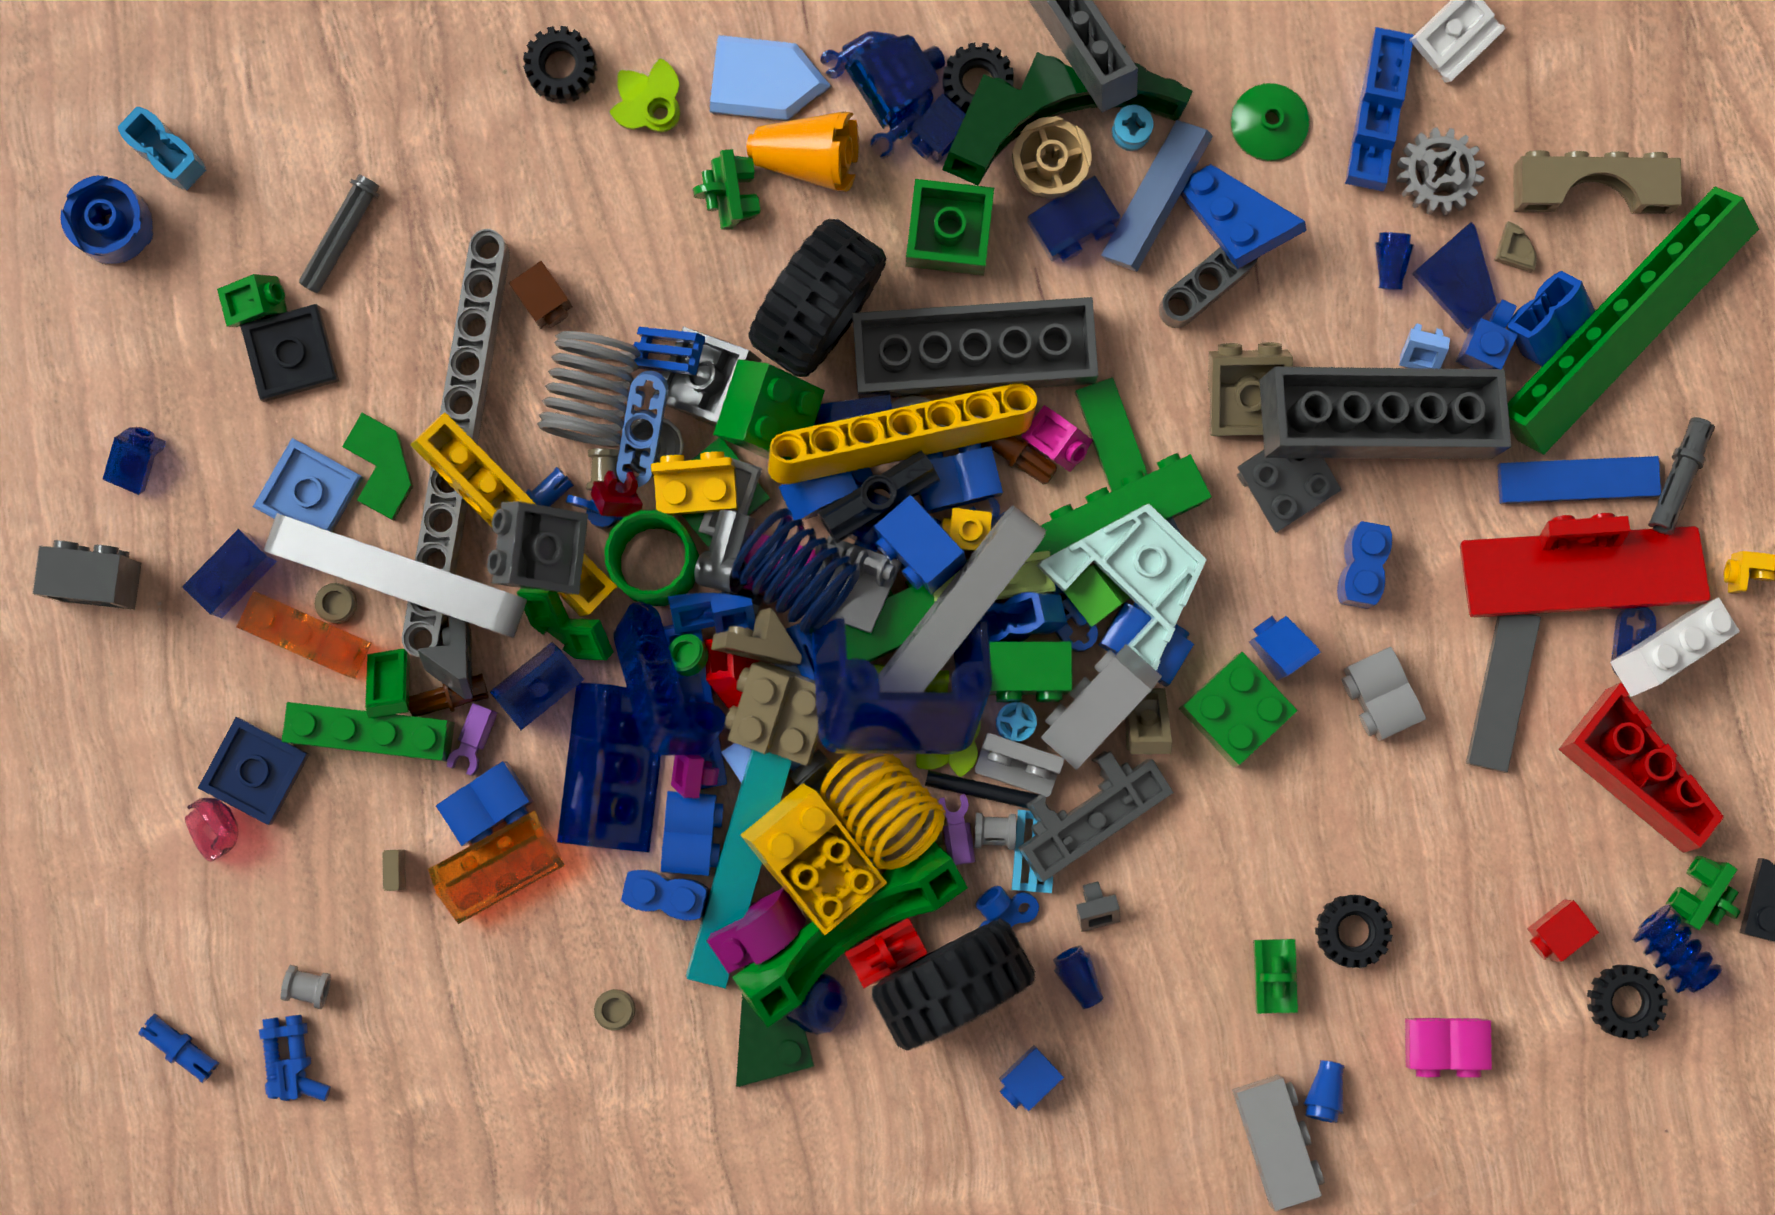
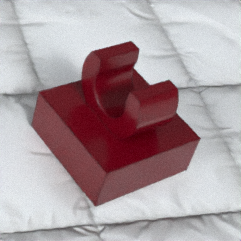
(616, 498)

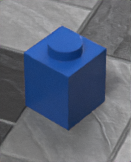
(1029, 1079)

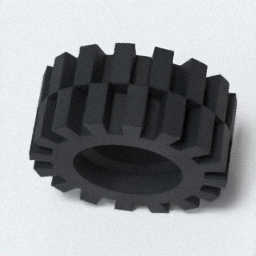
(973, 58)
(565, 87)
(1377, 938)
(1650, 1009)

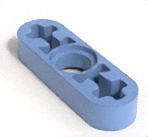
(657, 402)

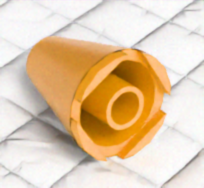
(809, 149)

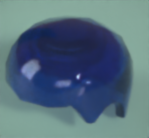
(822, 1006)

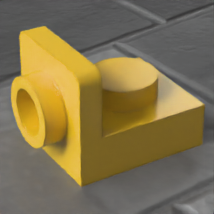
(1741, 563)

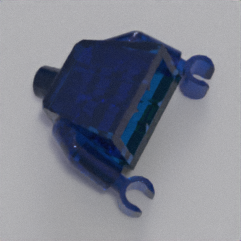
(891, 77)

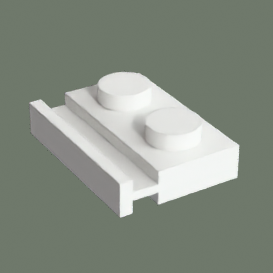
(1457, 36)

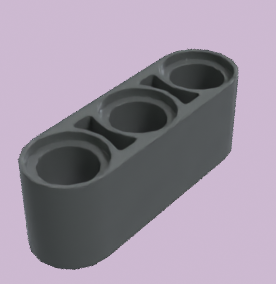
(1196, 296)

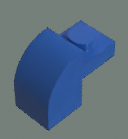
(812, 496)

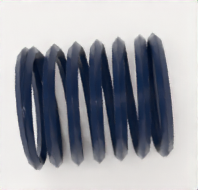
(821, 603)

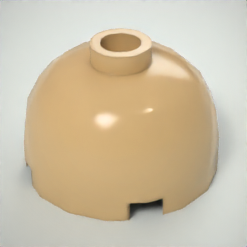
(1051, 157)

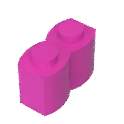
(1448, 1044)

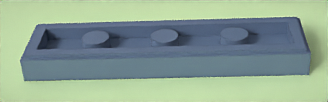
(1157, 195)

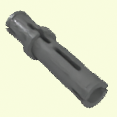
(1687, 461)

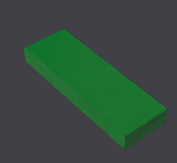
(1110, 431)

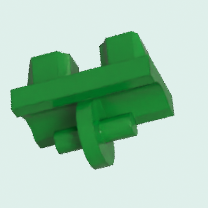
(722, 189)
(1714, 880)
(1275, 976)

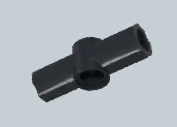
(857, 512)

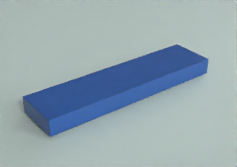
(1579, 480)

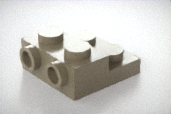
(1236, 386)
(775, 713)

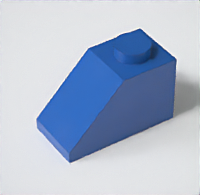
(1282, 646)

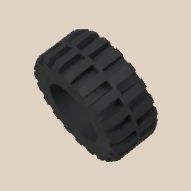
(816, 297)
(953, 985)

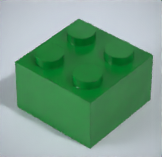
(949, 227)
(764, 404)
(1031, 670)
(1238, 709)

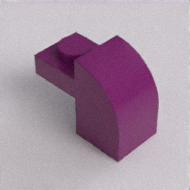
(760, 933)

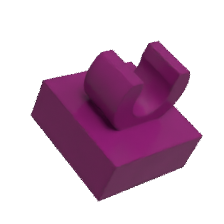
(690, 773)

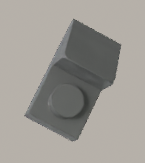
(453, 661)

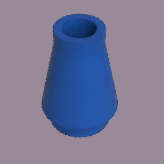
(1326, 1093)

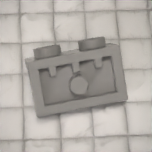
(1018, 765)

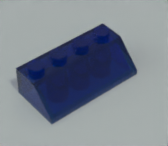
(607, 774)

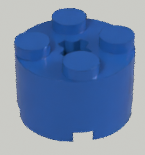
(85, 215)

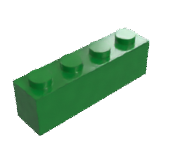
(356, 732)

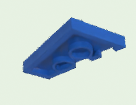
(1238, 216)

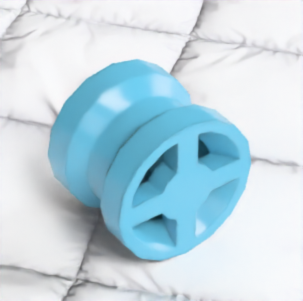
(1131, 136)
(1018, 716)

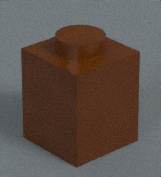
(541, 296)

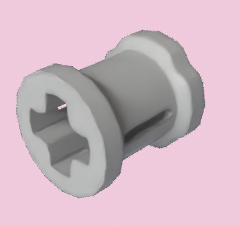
(995, 831)
(305, 987)

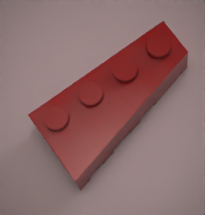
(1634, 764)

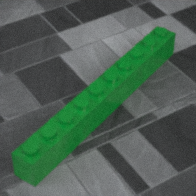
(1169, 490)

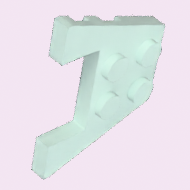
(1146, 562)

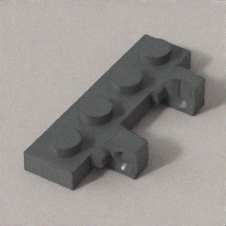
(1122, 799)

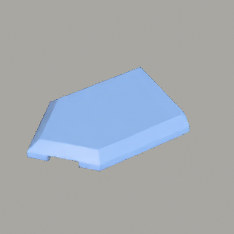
(763, 79)

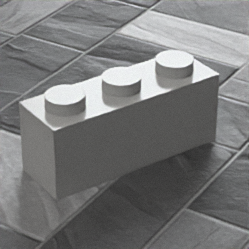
(1099, 705)
(1278, 1142)

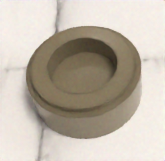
(335, 603)
(614, 1009)

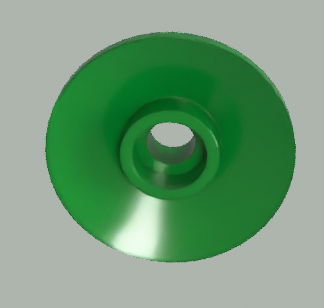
(1268, 140)

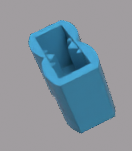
(161, 148)

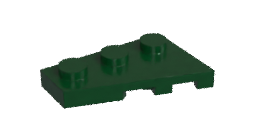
(770, 1050)

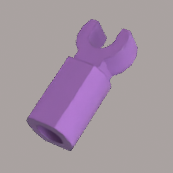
(473, 736)
(958, 834)

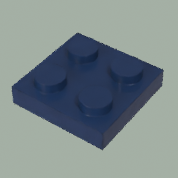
(253, 771)

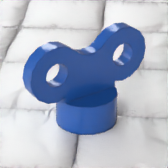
(593, 513)
(996, 905)

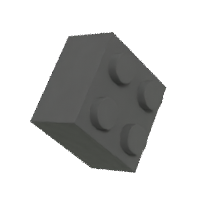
(87, 577)

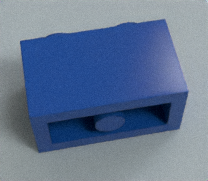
(919, 545)

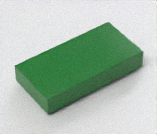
(387, 683)

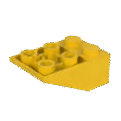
(814, 858)

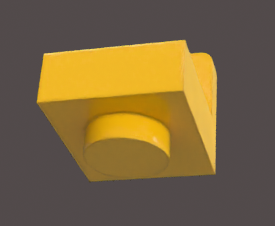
(967, 527)

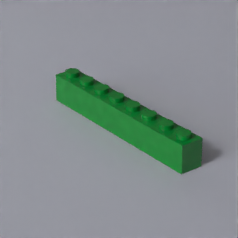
(1630, 319)

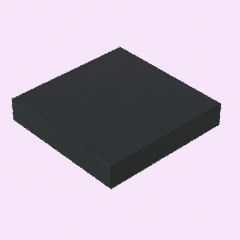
(289, 352)

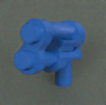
(288, 1076)

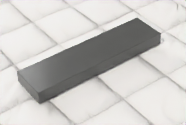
(1503, 691)

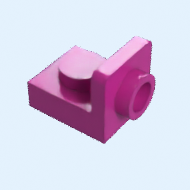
(1057, 438)

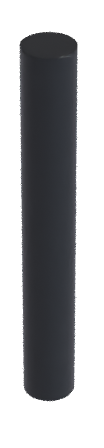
(979, 789)

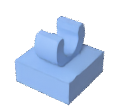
(1424, 349)

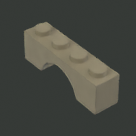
(1645, 183)

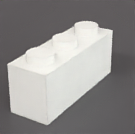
(1674, 647)

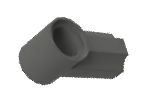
(715, 565)

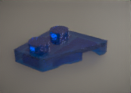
(1459, 278)

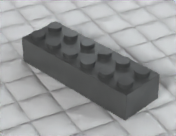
(975, 347)
(1384, 413)

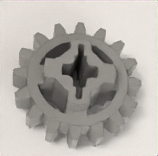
(1452, 181)

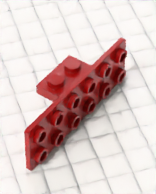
(1584, 568)

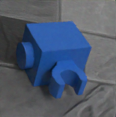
(1489, 341)

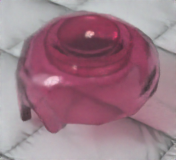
(212, 827)

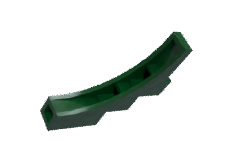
(1049, 89)

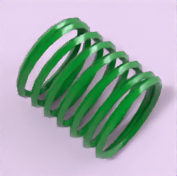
(635, 524)

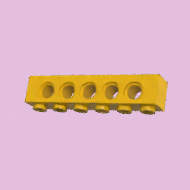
(486, 486)

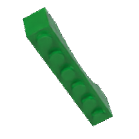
(786, 978)

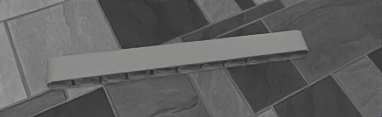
(456, 386)

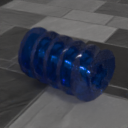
(1677, 951)

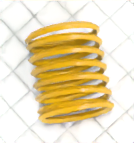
(871, 792)

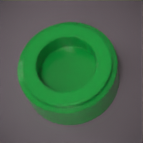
(688, 654)

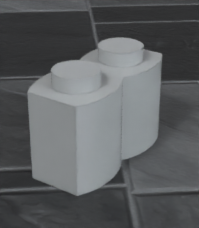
(1383, 694)

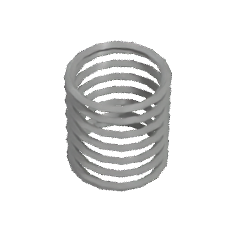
(607, 433)

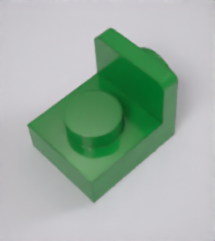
(251, 299)

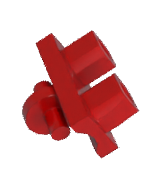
(886, 952)

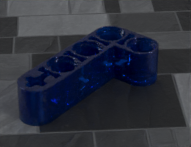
(662, 716)

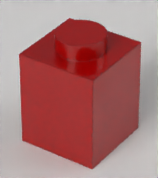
(1561, 931)

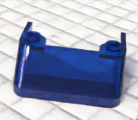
(865, 721)

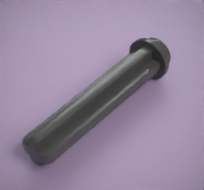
(339, 233)

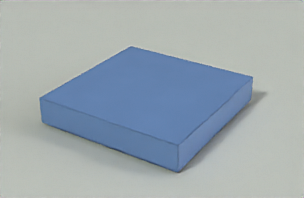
(308, 487)

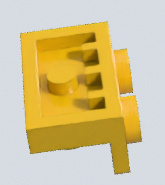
(695, 484)

